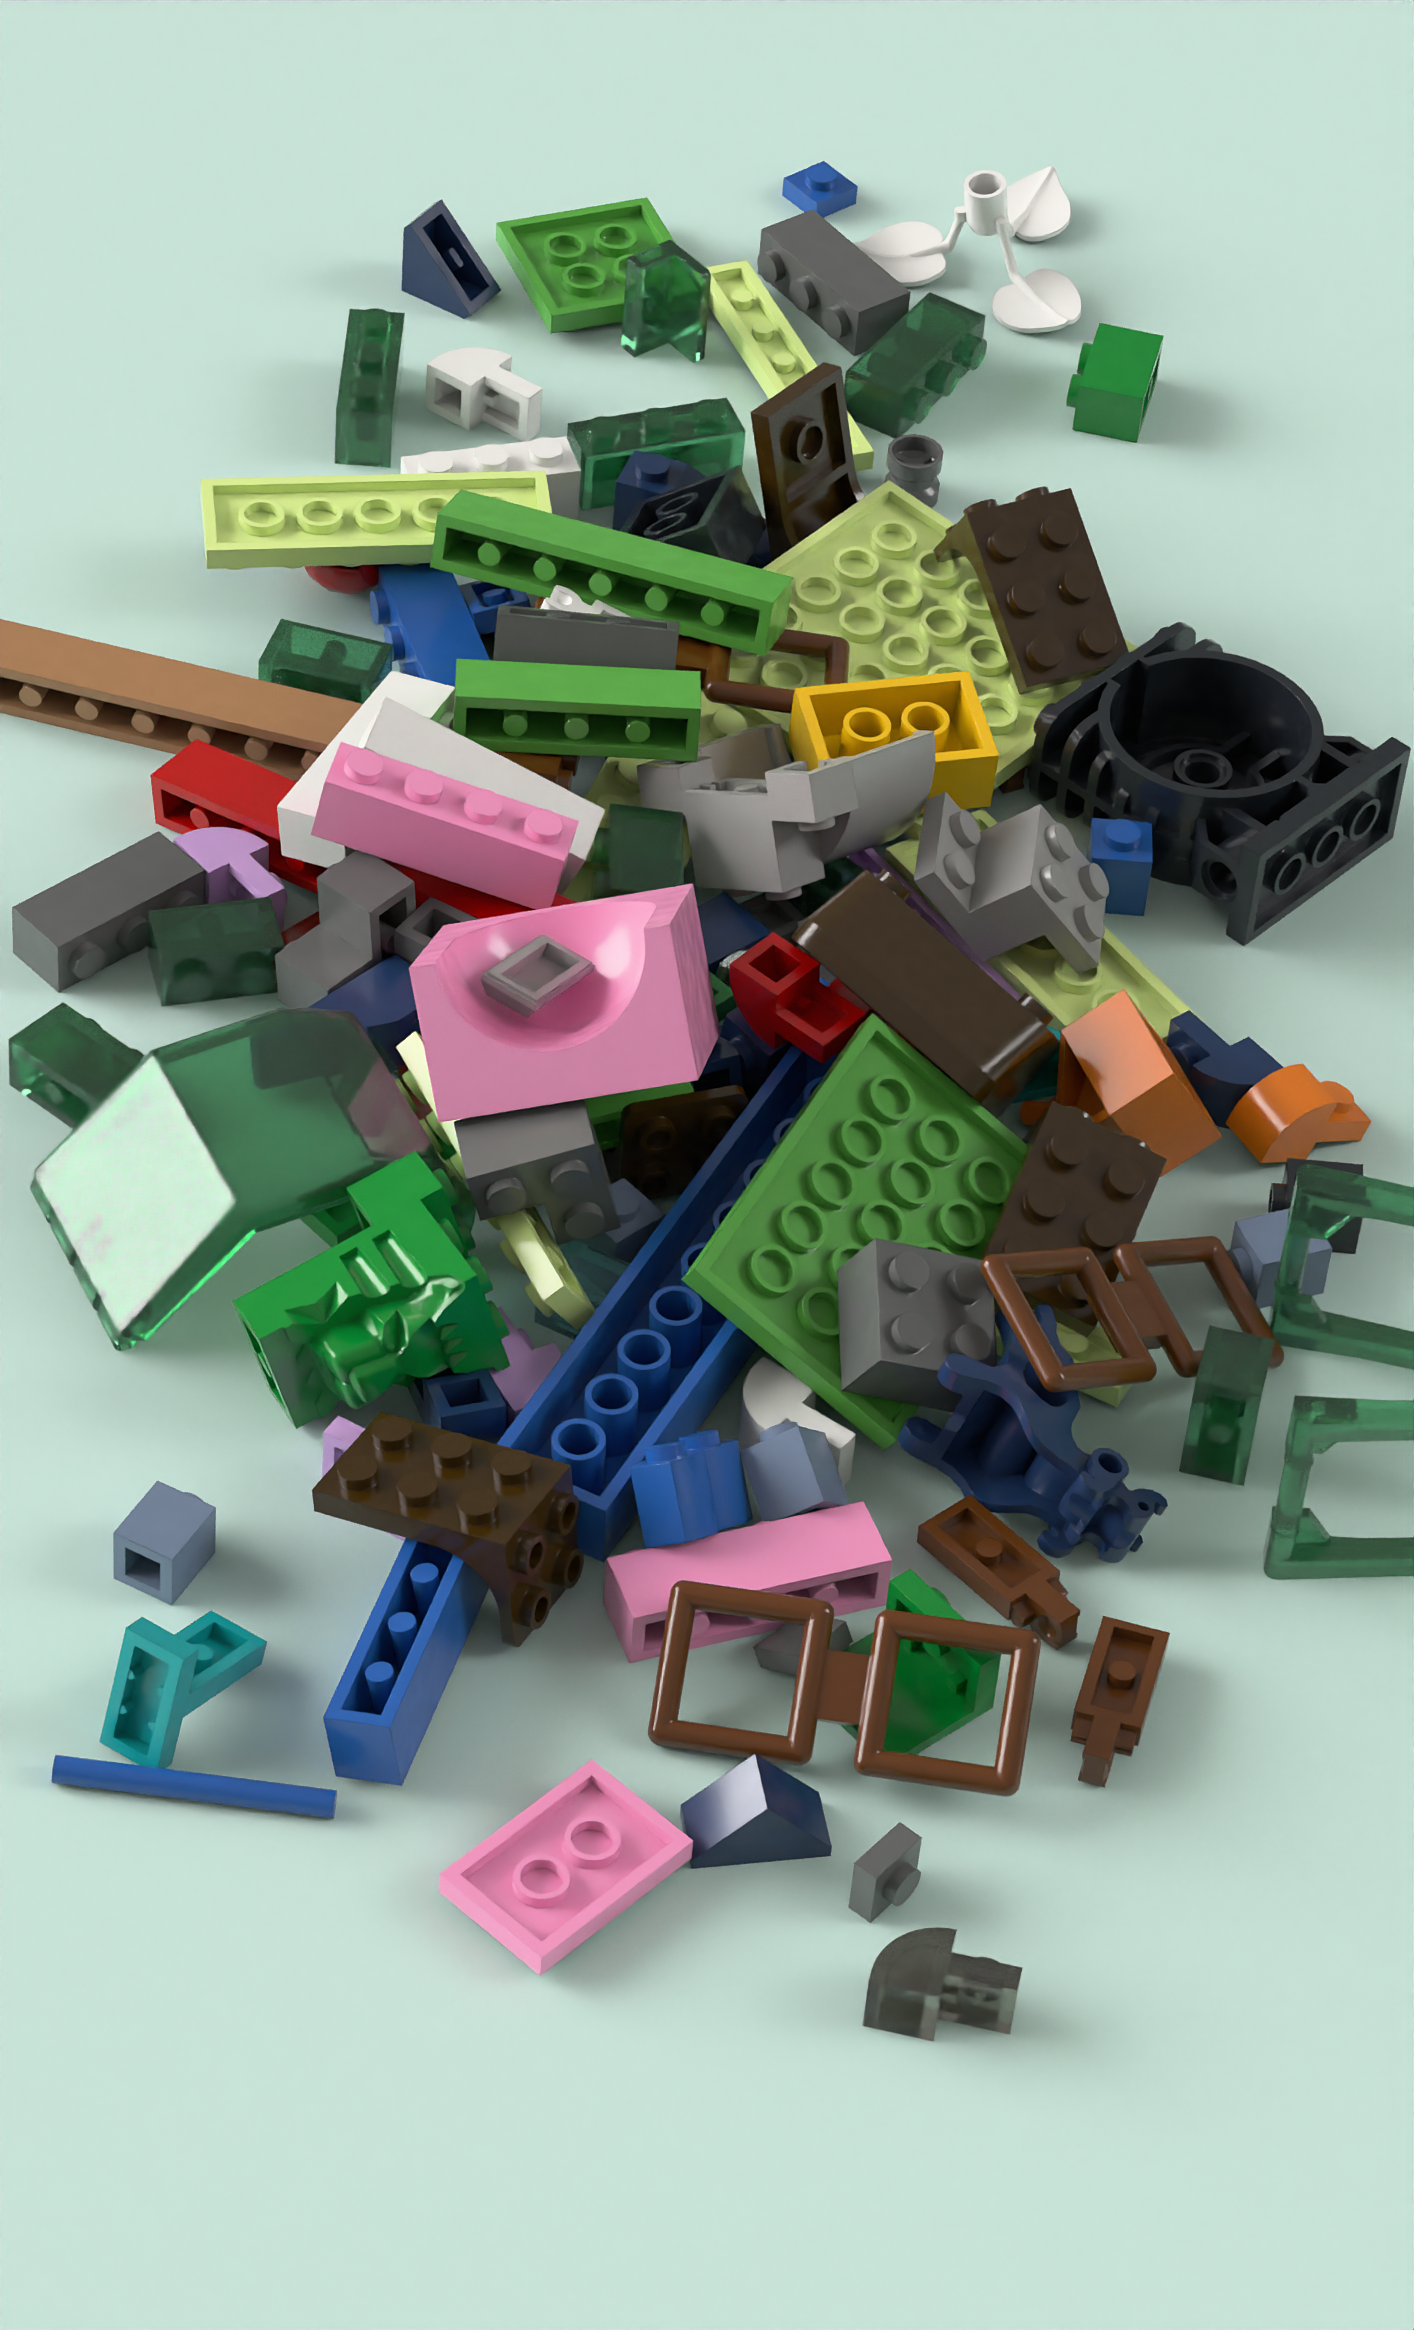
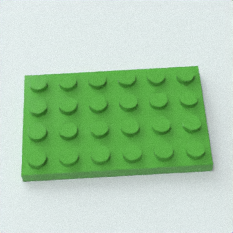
(870, 1155)

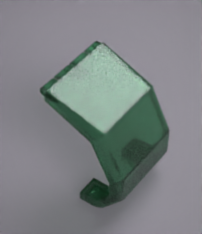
(221, 1146)

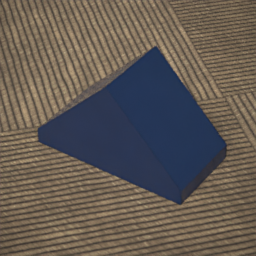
(443, 264)
(755, 1818)

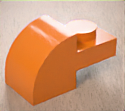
(1294, 1111)

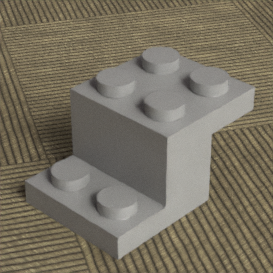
(1011, 882)

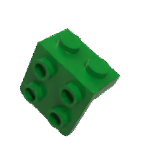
(933, 1684)

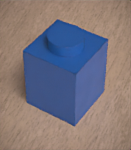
(1125, 856)

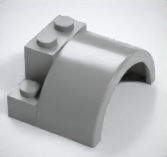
(773, 822)

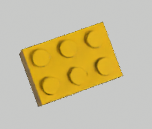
(870, 714)

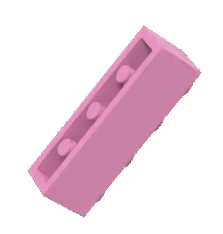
(444, 827)
(811, 1555)

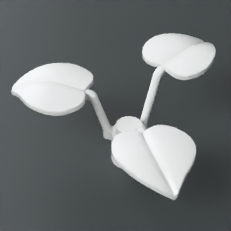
(1030, 209)

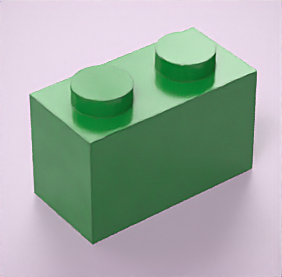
(1115, 382)

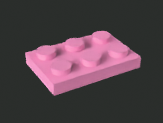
(565, 1867)

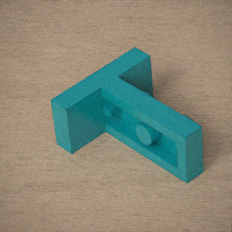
(168, 1677)

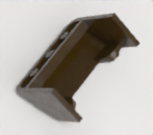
(929, 990)

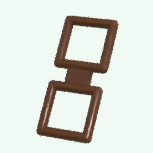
(715, 660)
(1128, 1311)
(845, 1688)

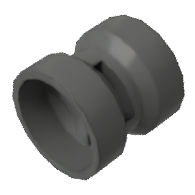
(914, 466)

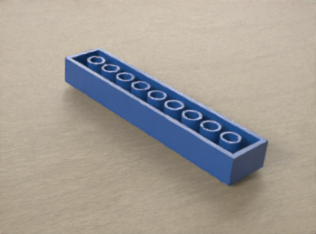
(655, 1348)

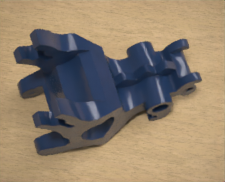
(1018, 1454)

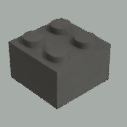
(903, 1317)

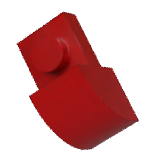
(785, 1001)

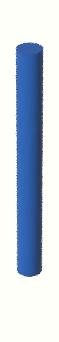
(194, 1786)

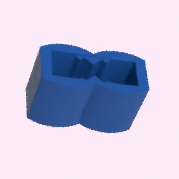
(690, 1489)

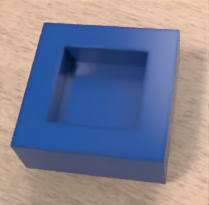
(819, 189)

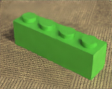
(578, 709)

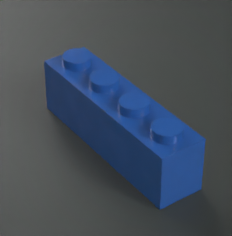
(425, 621)
(402, 1663)

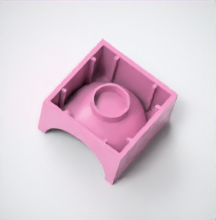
(623, 1028)

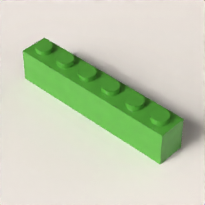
(631, 573)

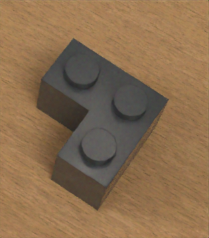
(358, 912)
(539, 1159)

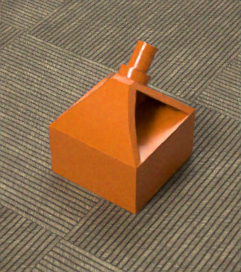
(1129, 1082)

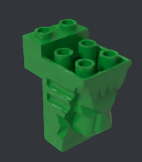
(379, 1304)

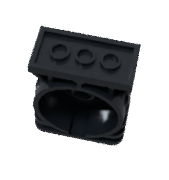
(1225, 770)

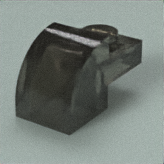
(924, 1981)

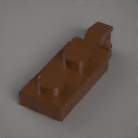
(1001, 1569)
(1116, 1694)

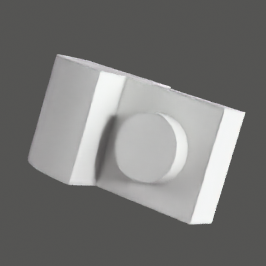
(479, 387)
(778, 1396)

